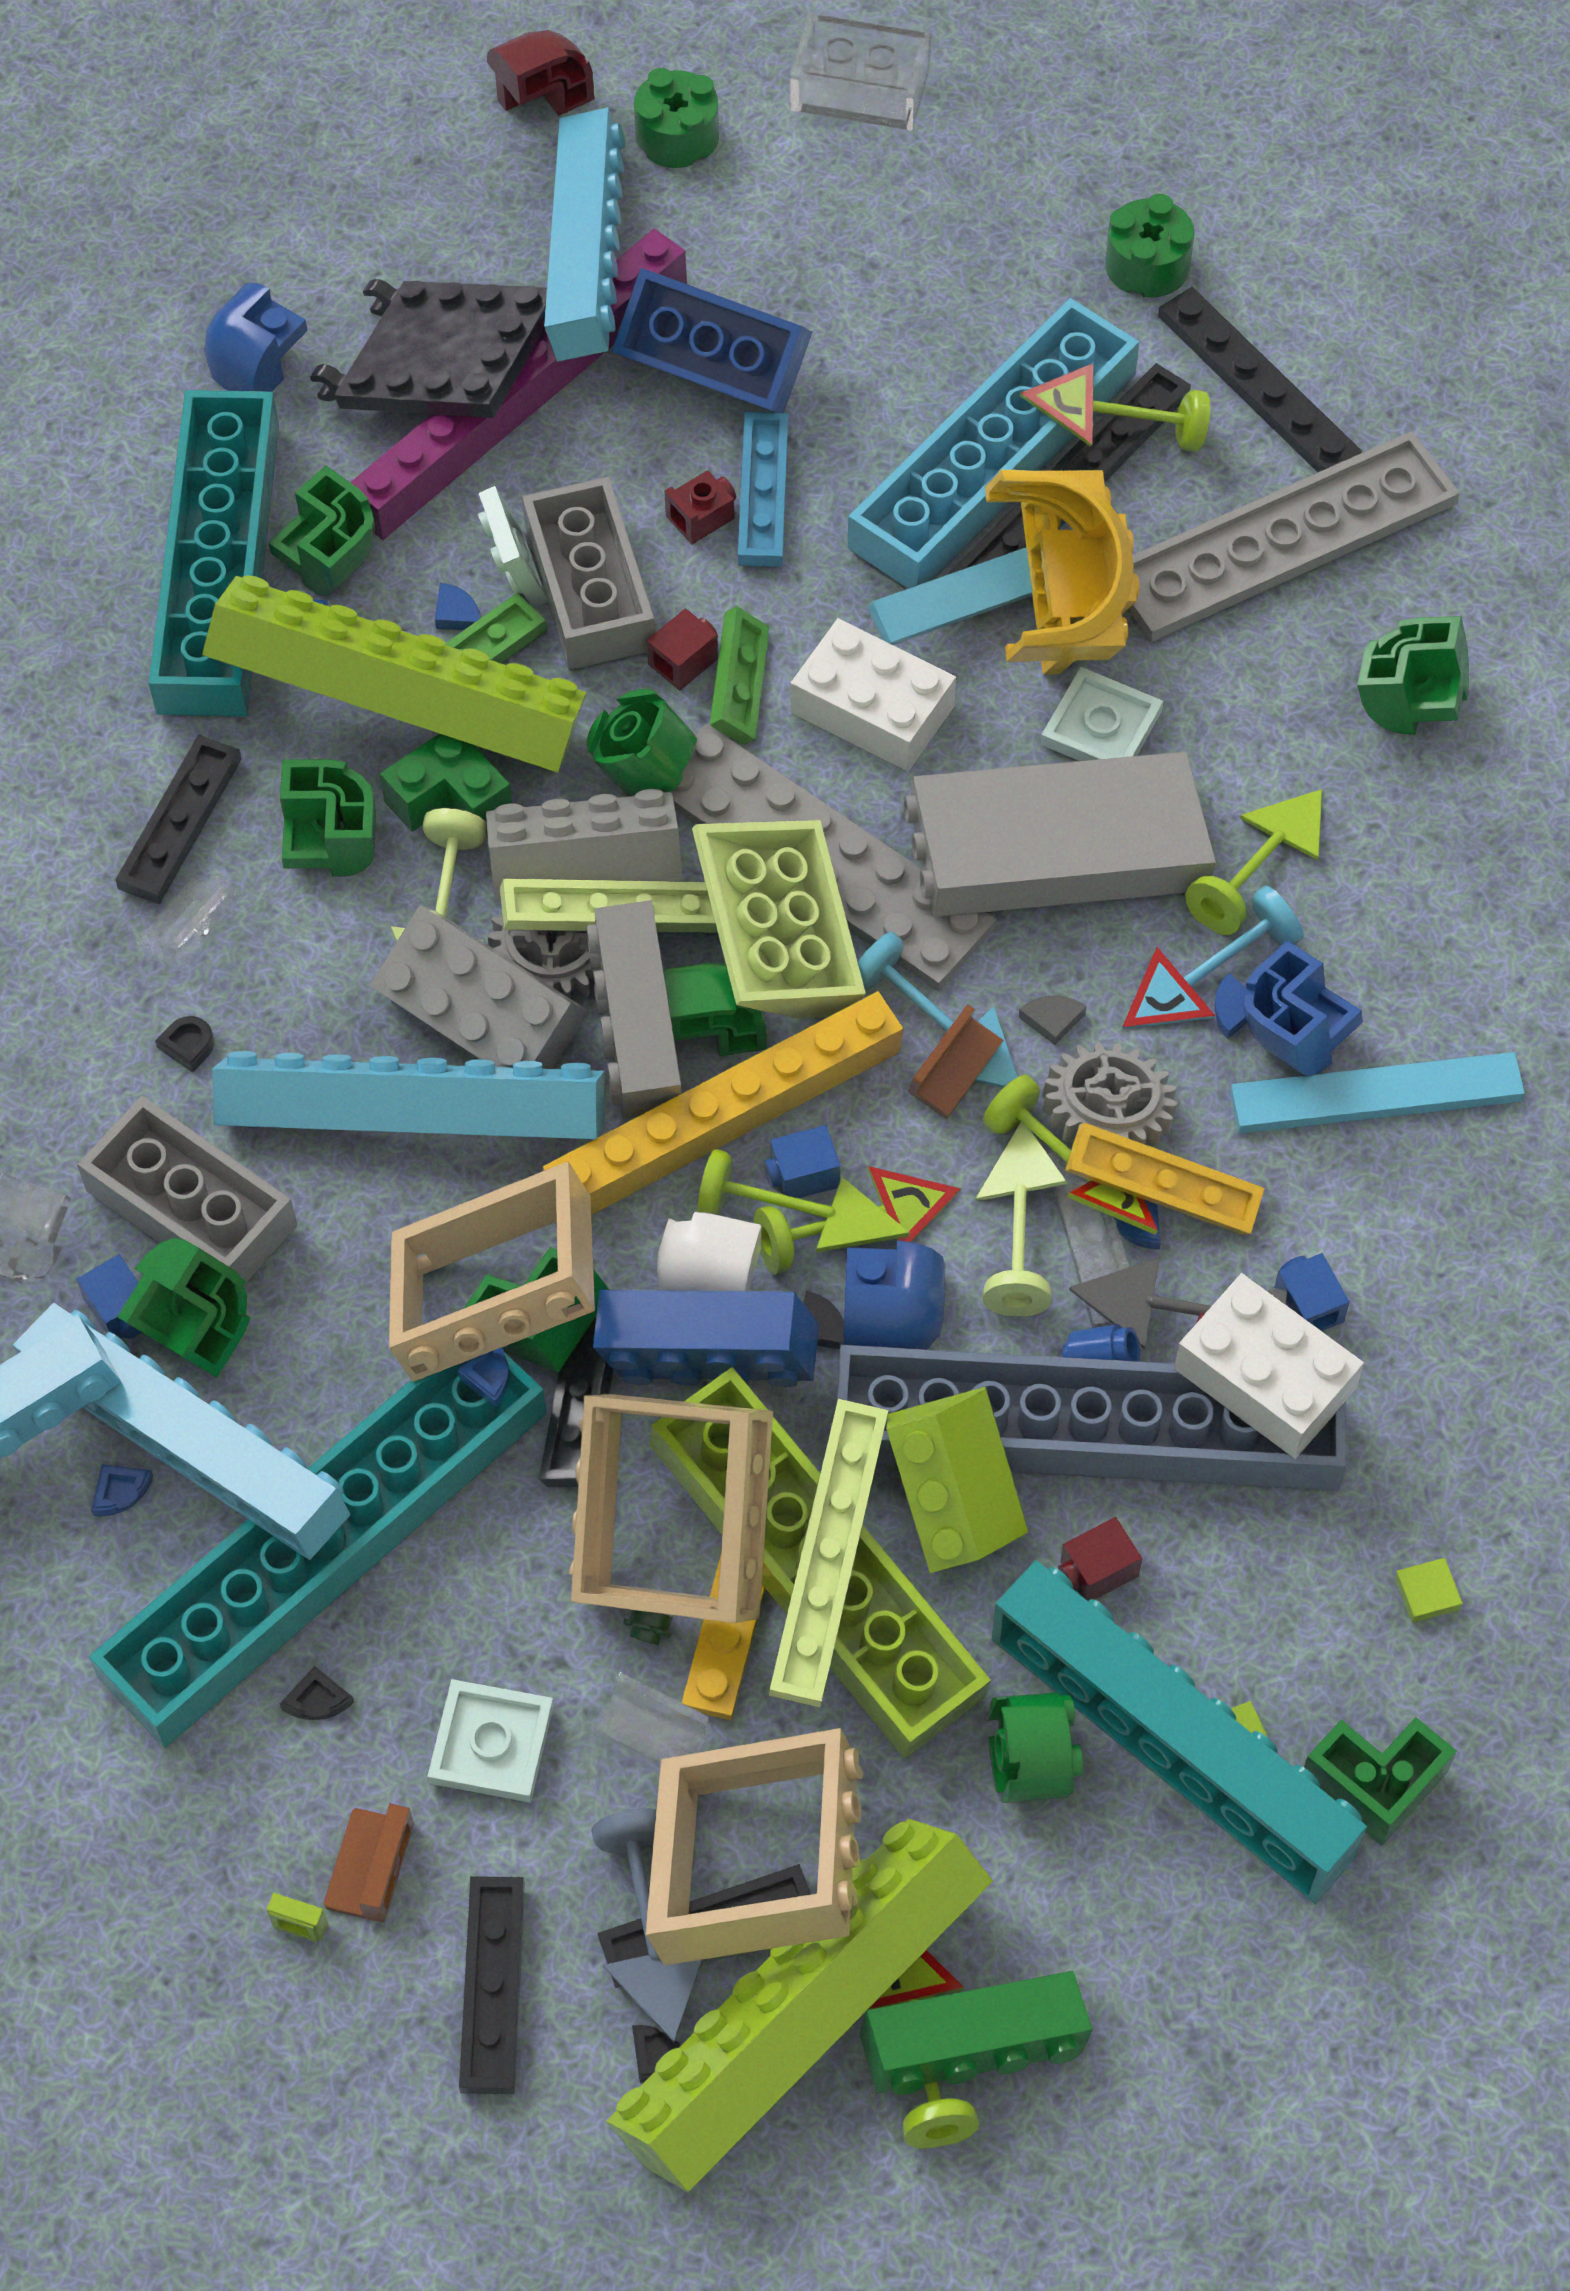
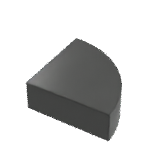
(1052, 1015)

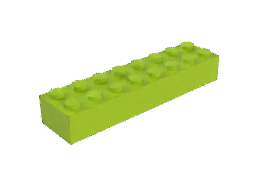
(394, 672)
(889, 1639)
(796, 2007)

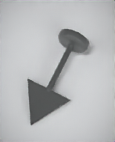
(1129, 1296)

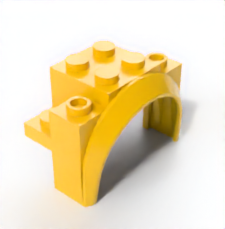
(1077, 575)

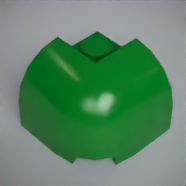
(329, 533)
(1416, 673)
(326, 816)
(705, 1005)
(189, 1304)

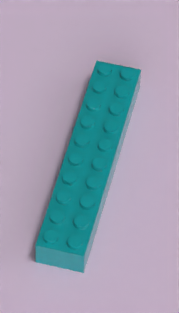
(260, 1592)

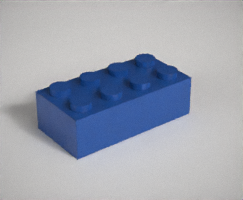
(712, 341)
(705, 1334)

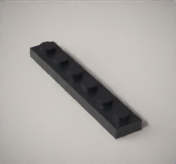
(1257, 381)

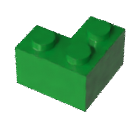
(443, 776)
(555, 1344)
(1379, 1784)

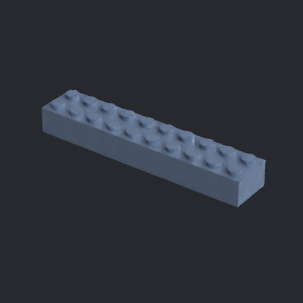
(1094, 1417)

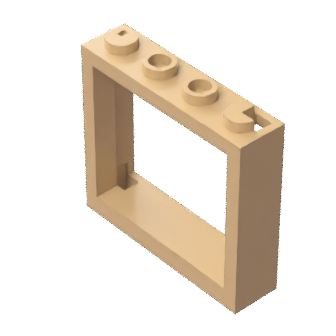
(475, 1227)
(743, 1509)
(764, 1925)

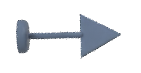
(654, 1987)

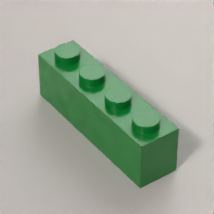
(975, 2033)

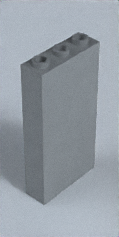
(1058, 833)

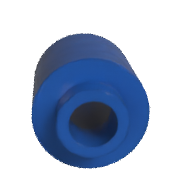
(1103, 1343)

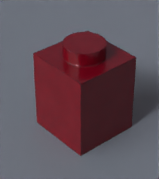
(683, 648)
(1100, 1560)

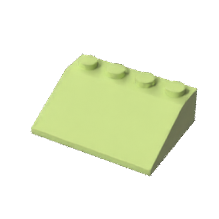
(779, 917)

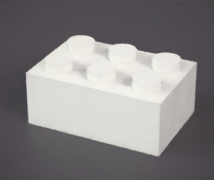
(872, 694)
(1268, 1365)

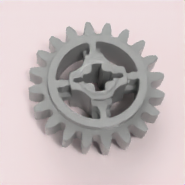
(563, 968)
(1112, 1093)

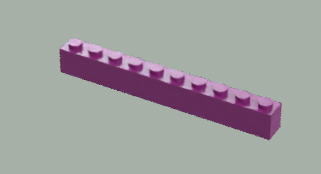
(449, 444)

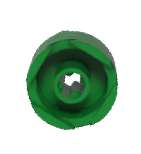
(676, 117)
(1149, 246)
(641, 743)
(1034, 1747)

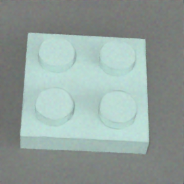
(512, 549)
(1101, 719)
(490, 1740)

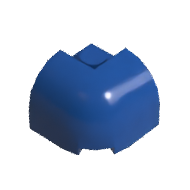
(250, 339)
(1295, 1012)
(894, 1296)

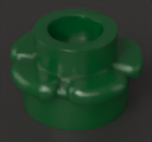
(649, 1626)

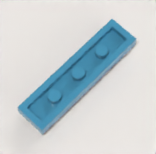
(763, 489)

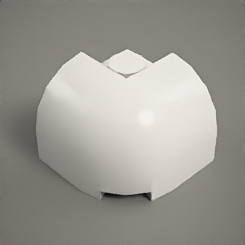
(708, 1254)

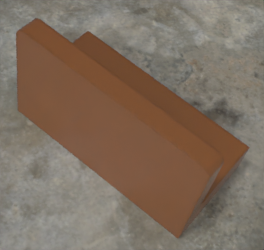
(955, 1064)
(369, 1862)

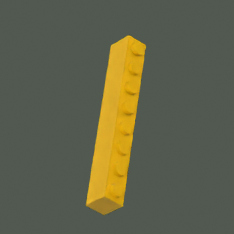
(735, 1101)

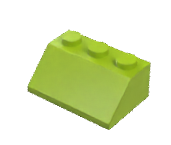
(956, 1478)

